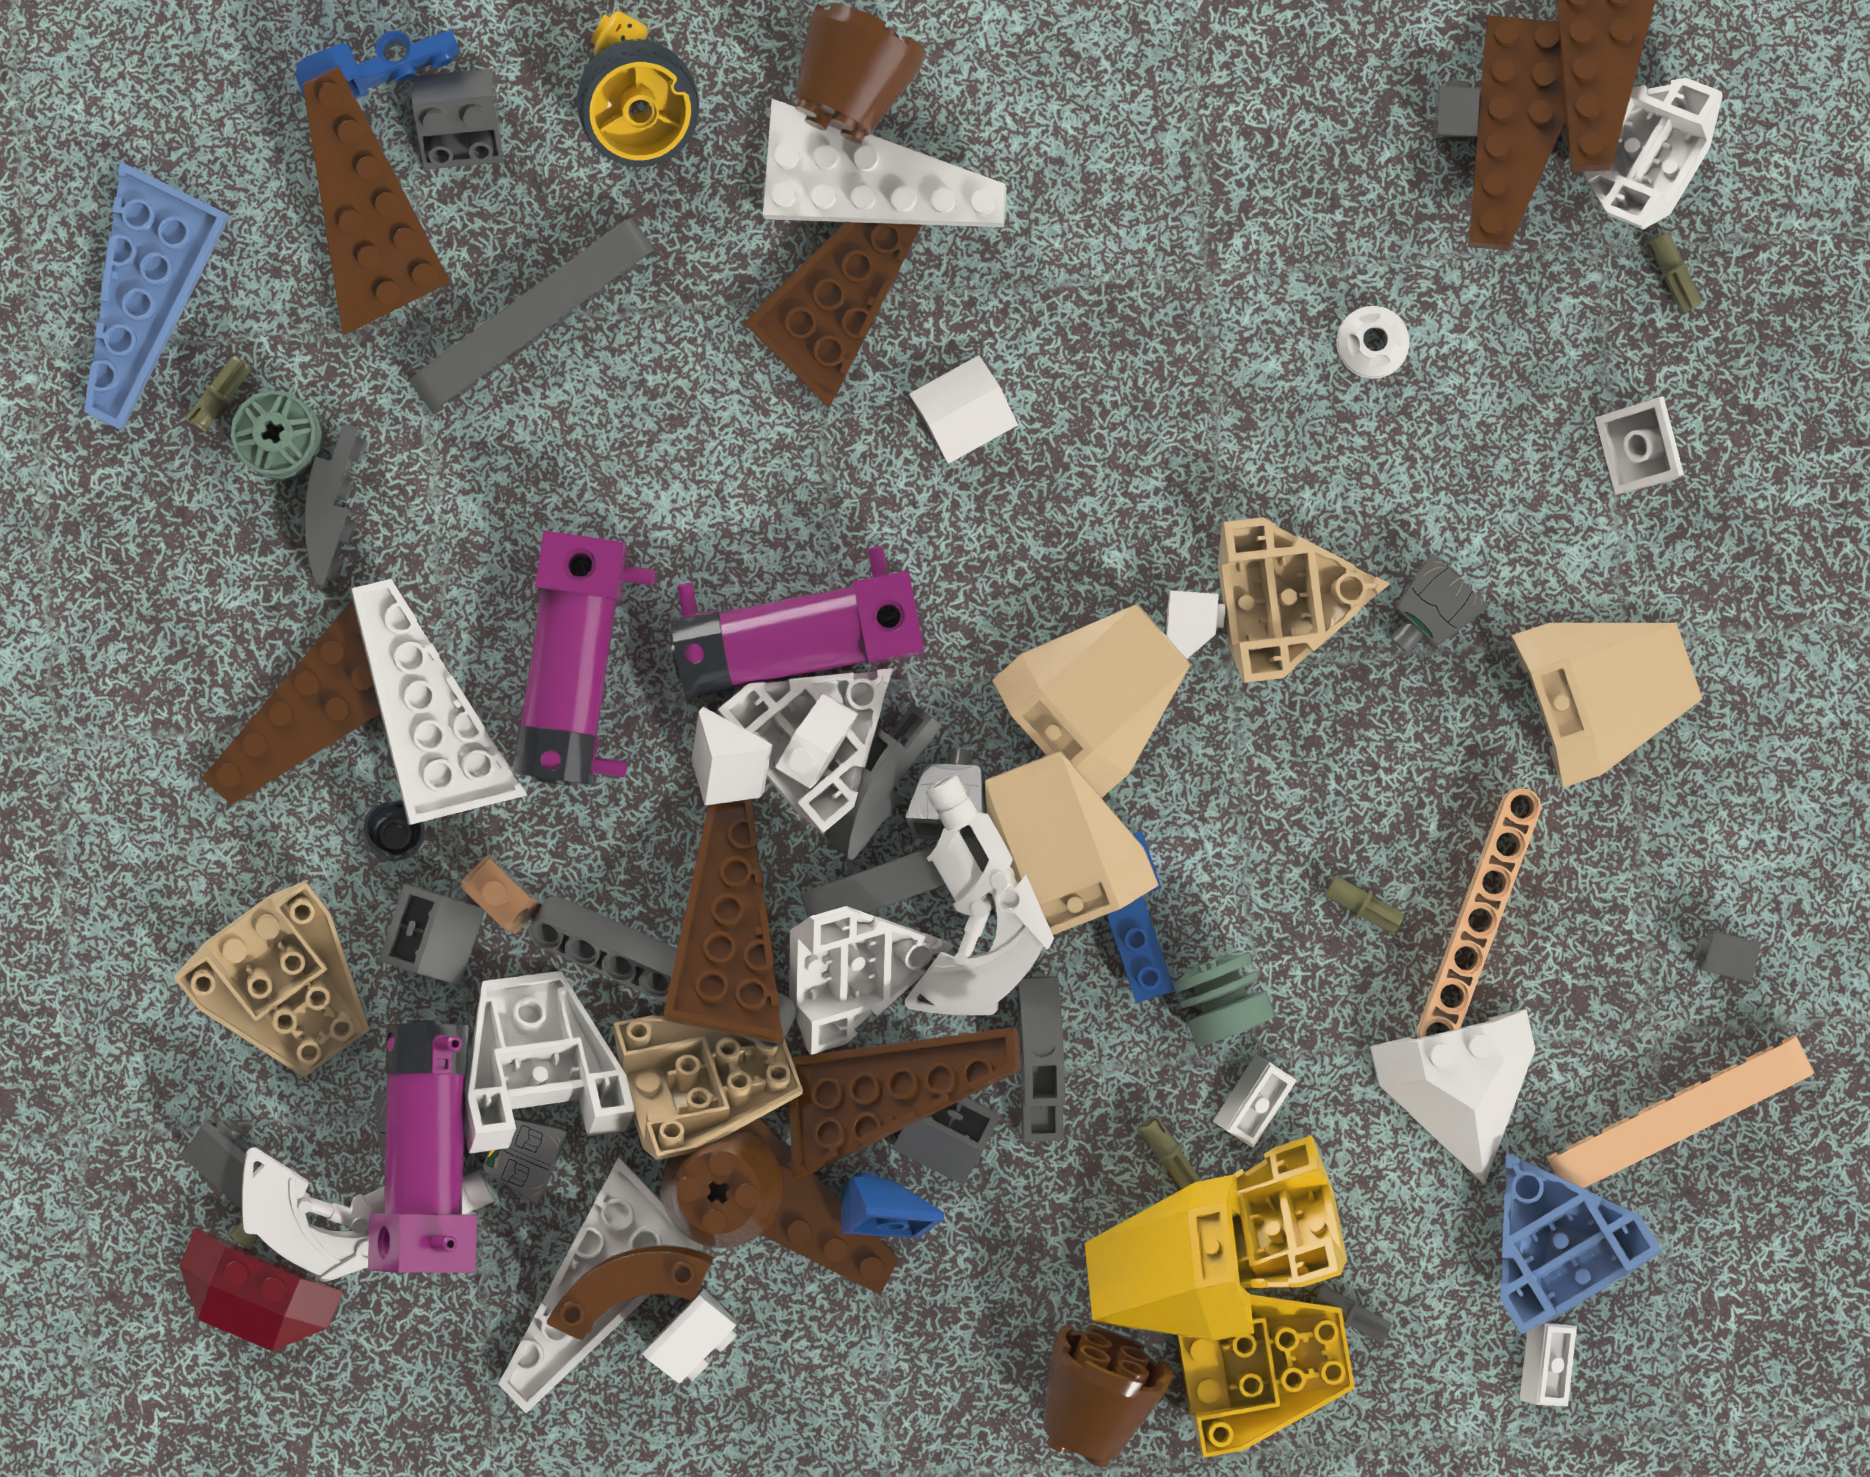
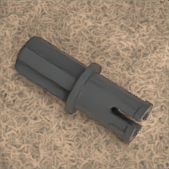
(1355, 1315)

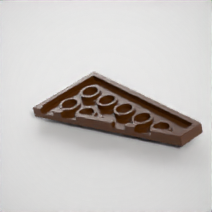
(1598, 65)
(1516, 124)
(371, 228)
(831, 302)
(310, 710)
(724, 949)
(878, 1090)
(812, 1223)

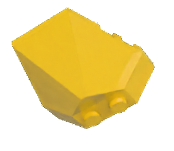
(1287, 1220)

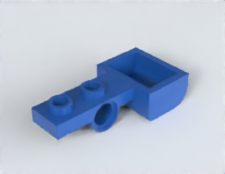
(433, 51)
(1139, 945)

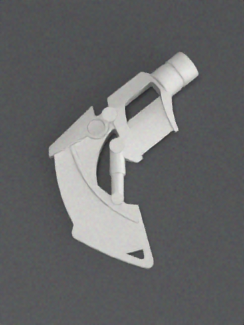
(968, 981)
(276, 1209)

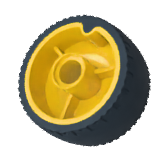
(633, 73)

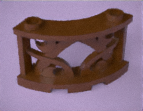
(626, 1275)

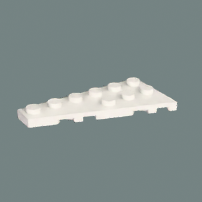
(833, 179)
(433, 733)
(621, 1219)

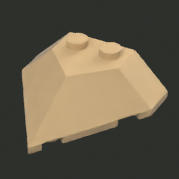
(1283, 596)

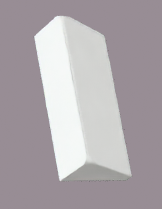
(1254, 1100)
(1548, 1364)

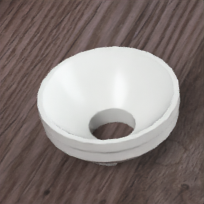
(1361, 359)

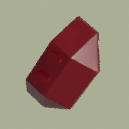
(254, 1294)

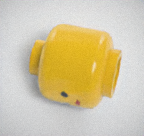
(617, 29)

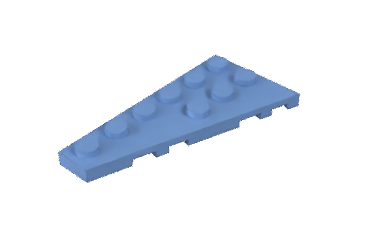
(149, 274)

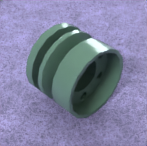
(299, 441)
(1223, 998)

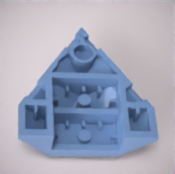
(1562, 1244)

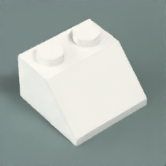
(690, 1337)

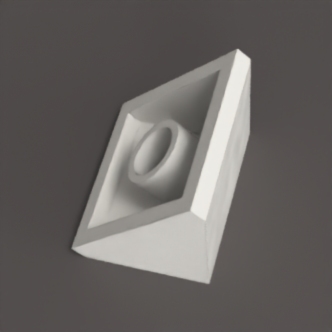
(964, 409)
(1639, 446)
(728, 760)

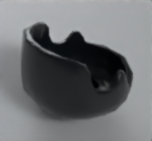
(389, 841)

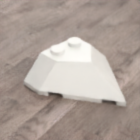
(1657, 151)
(780, 707)
(849, 968)
(1461, 1083)

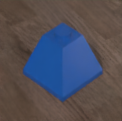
(884, 1208)

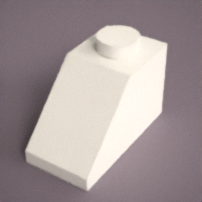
(1193, 619)
(816, 741)

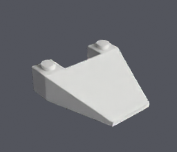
(536, 1050)

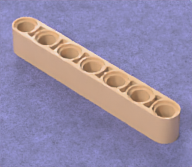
(1493, 906)
(1683, 1115)

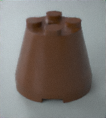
(853, 70)
(752, 1195)
(1099, 1392)

